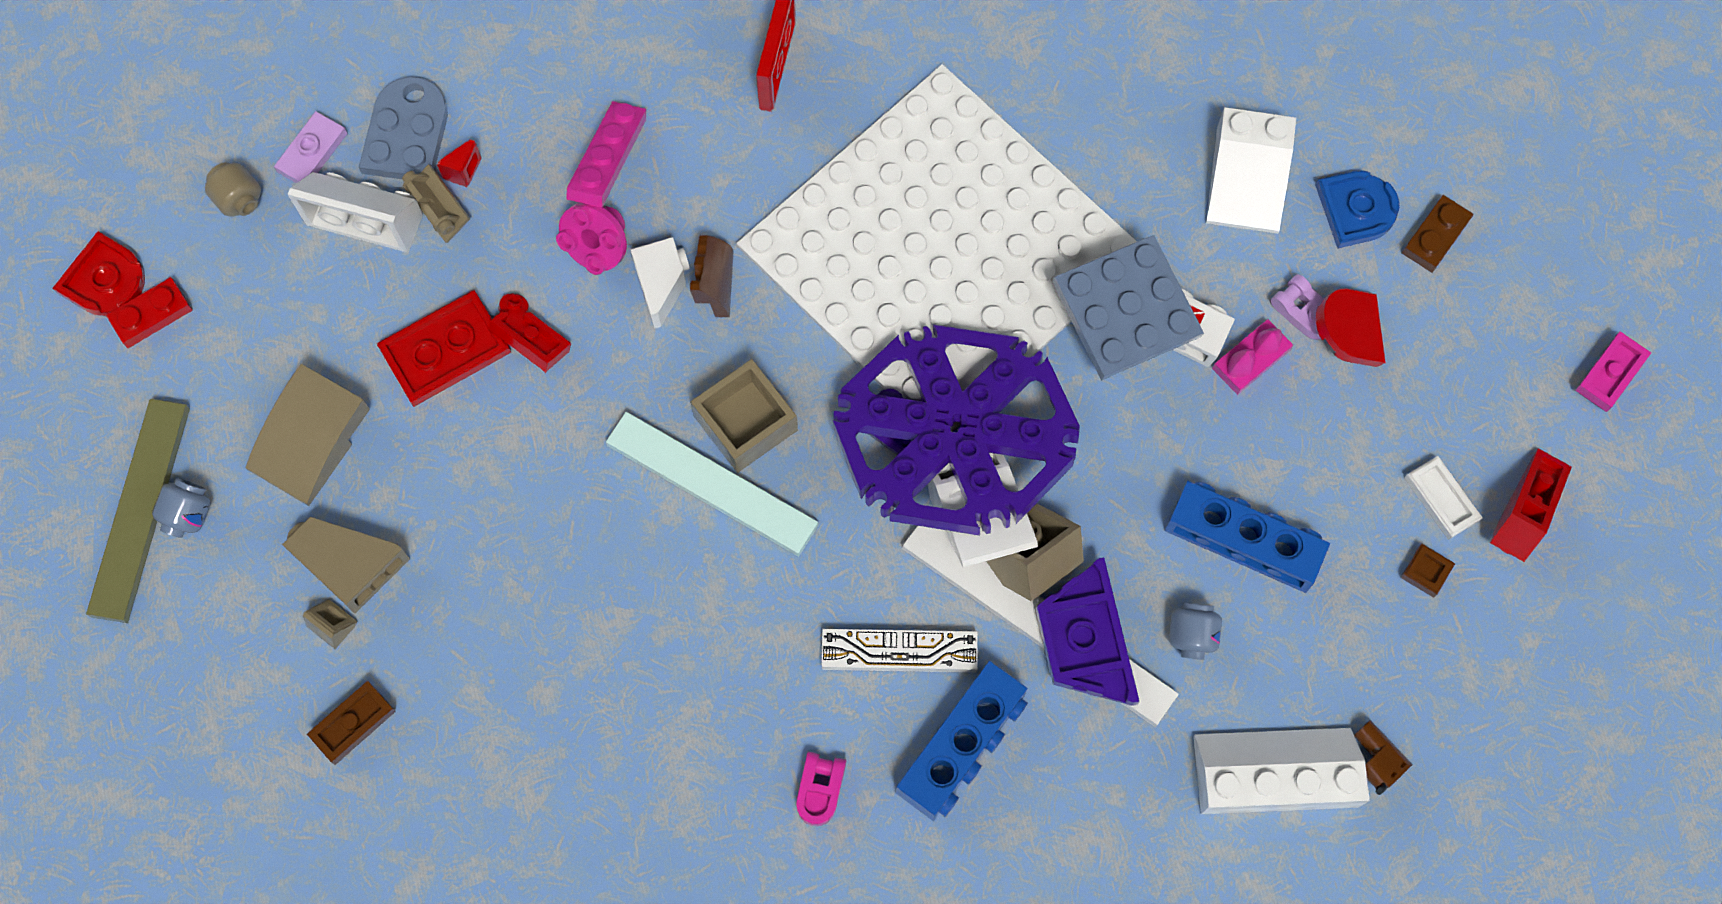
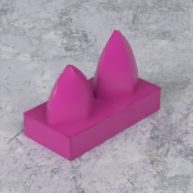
(1252, 356)

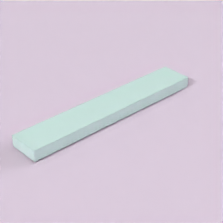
(712, 484)

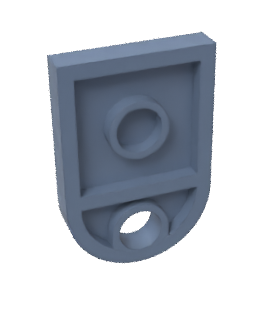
(404, 133)

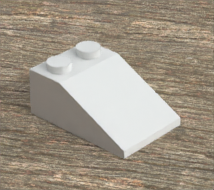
(1250, 170)

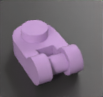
(1302, 319)

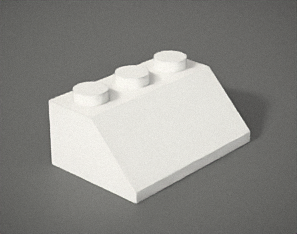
(357, 210)

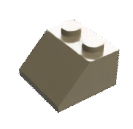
(1039, 568)

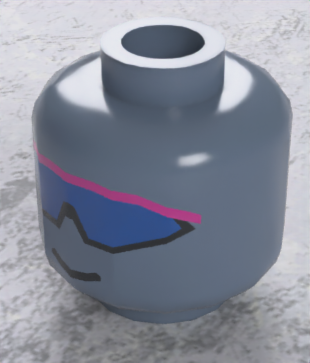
(181, 508)
(1195, 630)

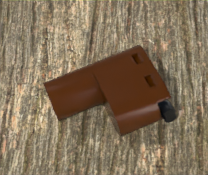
(1386, 761)

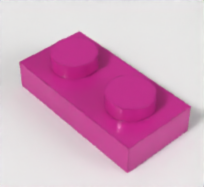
(1613, 371)

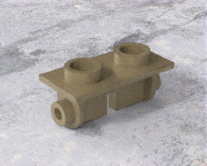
(436, 202)

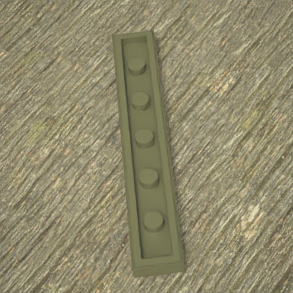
(133, 522)

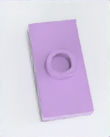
(310, 148)

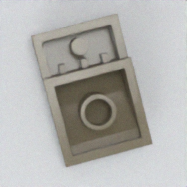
(306, 434)

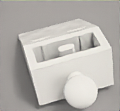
(1001, 541)

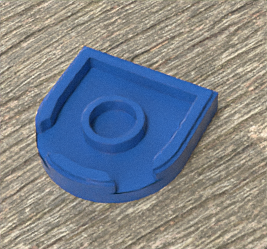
(1358, 207)

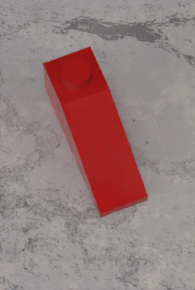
(1531, 506)

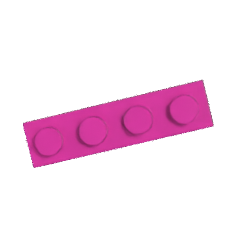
(606, 154)

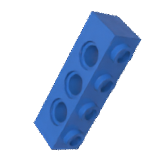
(1260, 554)
(990, 687)

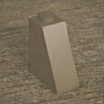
(345, 560)

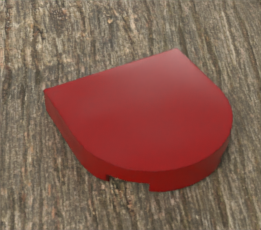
(102, 277)
(1352, 326)

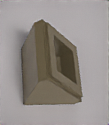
(329, 622)

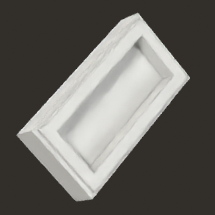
(1443, 497)

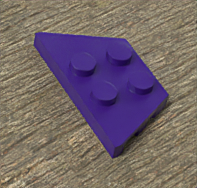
(1086, 638)

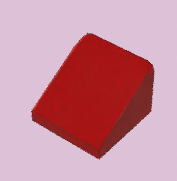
(460, 164)

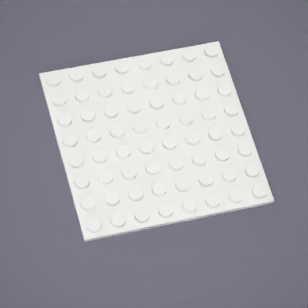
(931, 225)

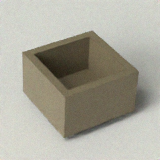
(744, 415)

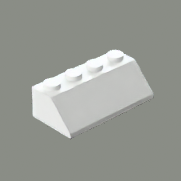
(1280, 771)

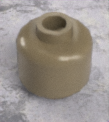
(232, 189)

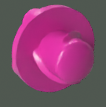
(593, 236)

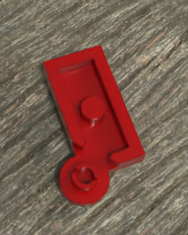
(528, 333)

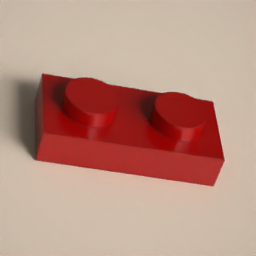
(149, 312)

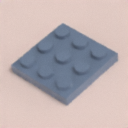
(1127, 307)

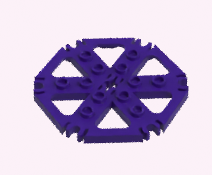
(969, 449)

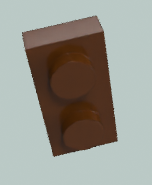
(1437, 233)
(351, 723)

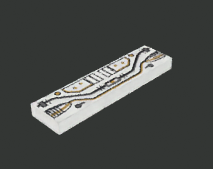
(899, 650)

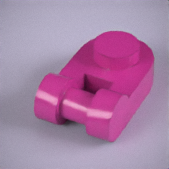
(819, 802)

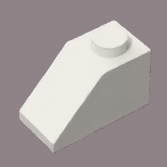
(660, 276)

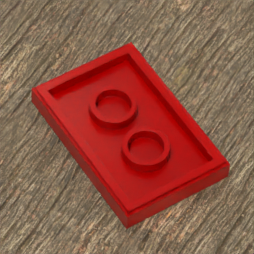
(775, 53)
(443, 348)

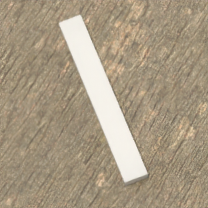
(980, 583)

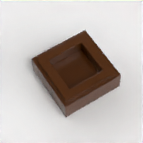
(1427, 570)

